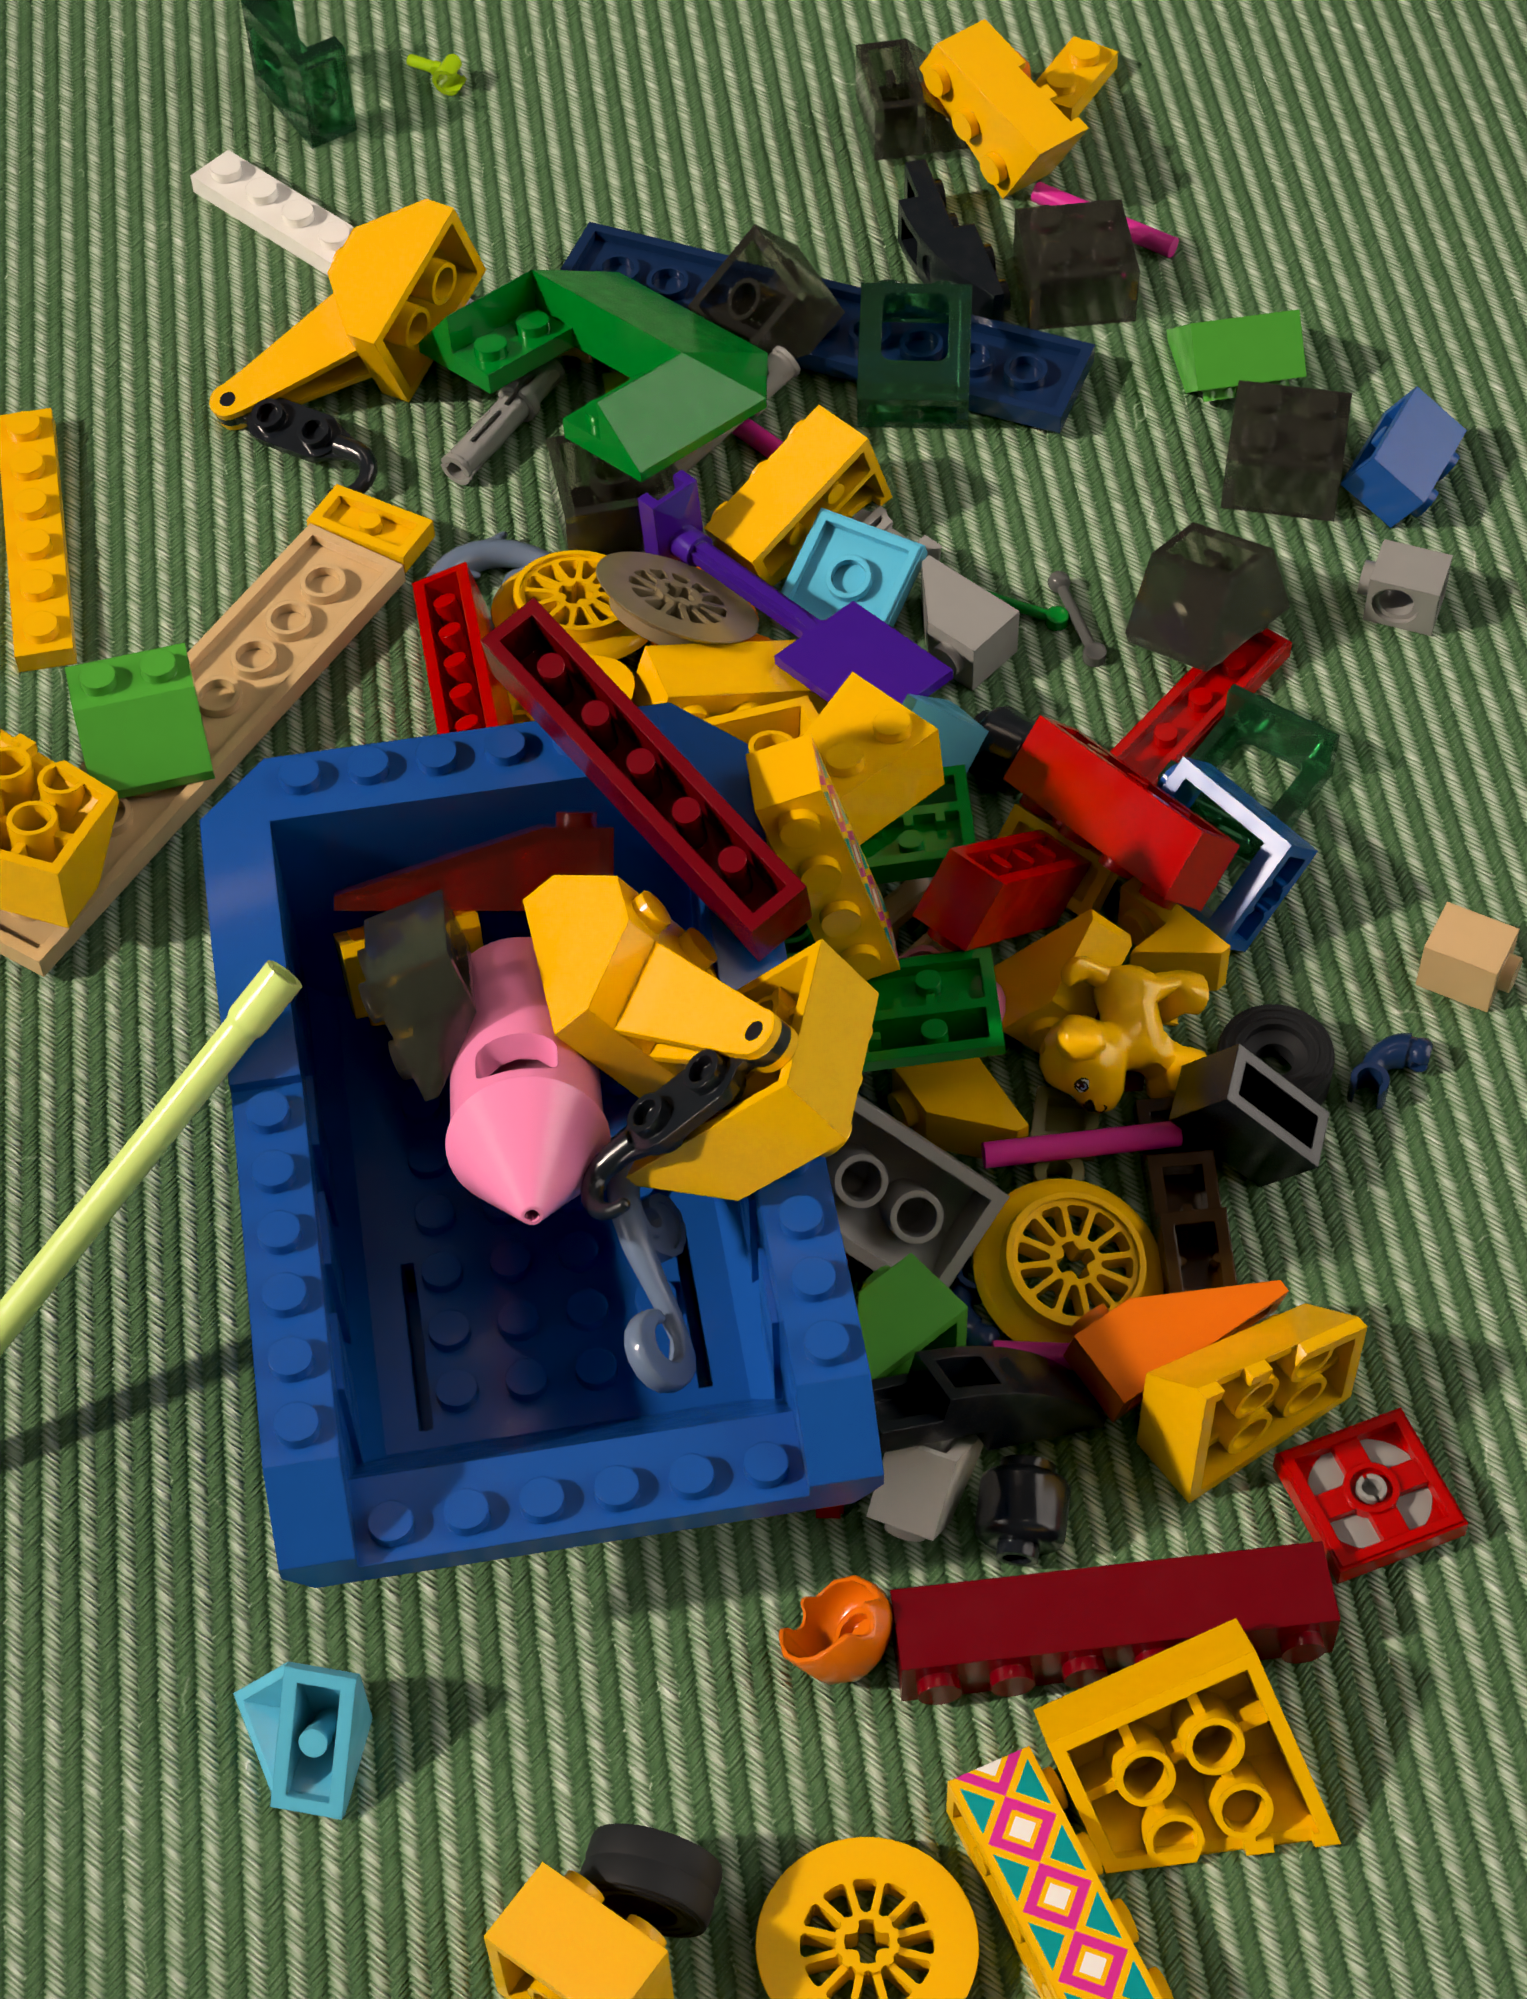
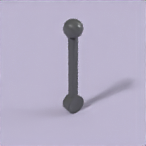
(1093, 652)

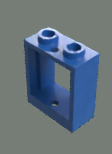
(1270, 871)

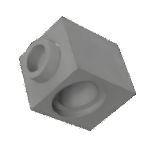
(1405, 586)

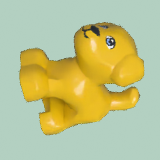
(1133, 1004)

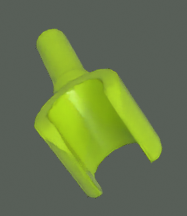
(444, 73)

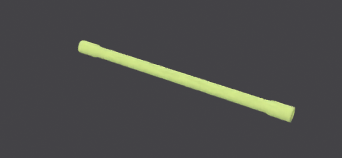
(246, 1021)

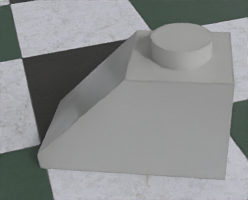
(965, 624)

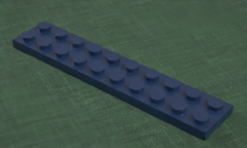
(1012, 368)

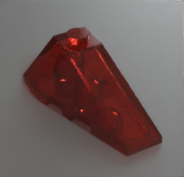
(494, 872)

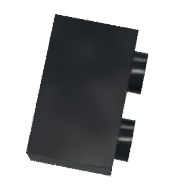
(1249, 1116)

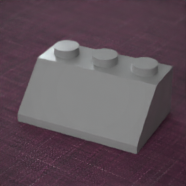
(907, 1197)

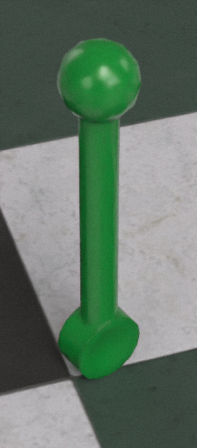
(1055, 617)

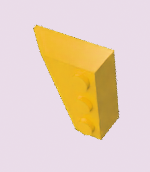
(51, 833)
(788, 1112)
(1247, 1394)
(1185, 1758)

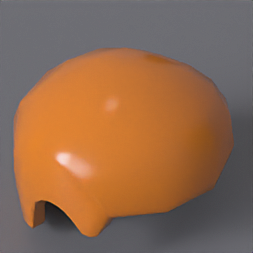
(840, 1631)

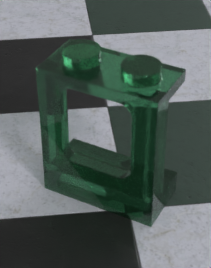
(316, 77)
(914, 391)
(1280, 732)

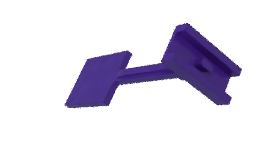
(825, 648)

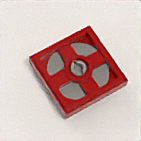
(1370, 1495)

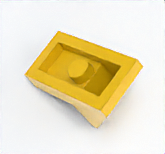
(1171, 938)

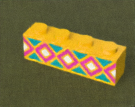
(818, 844)
(1048, 1883)

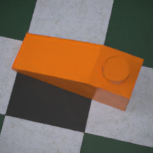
(1146, 1332)

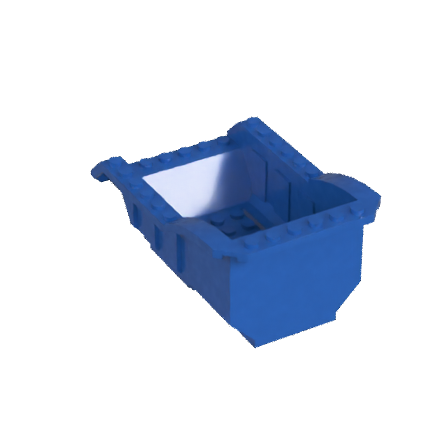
(418, 1354)

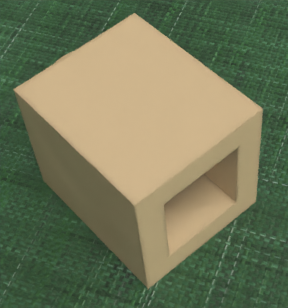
(1469, 957)

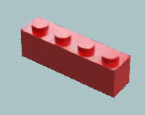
(1121, 815)
(1000, 889)

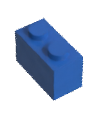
(1405, 458)

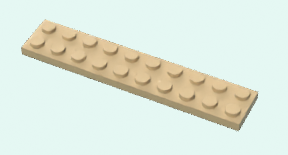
(245, 680)

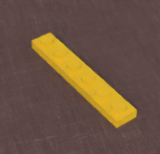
(36, 541)

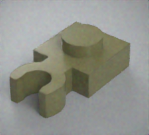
(1055, 1114)

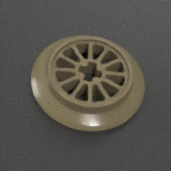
(673, 601)

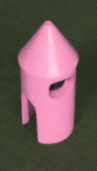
(519, 1095)

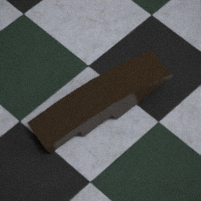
(1185, 1209)

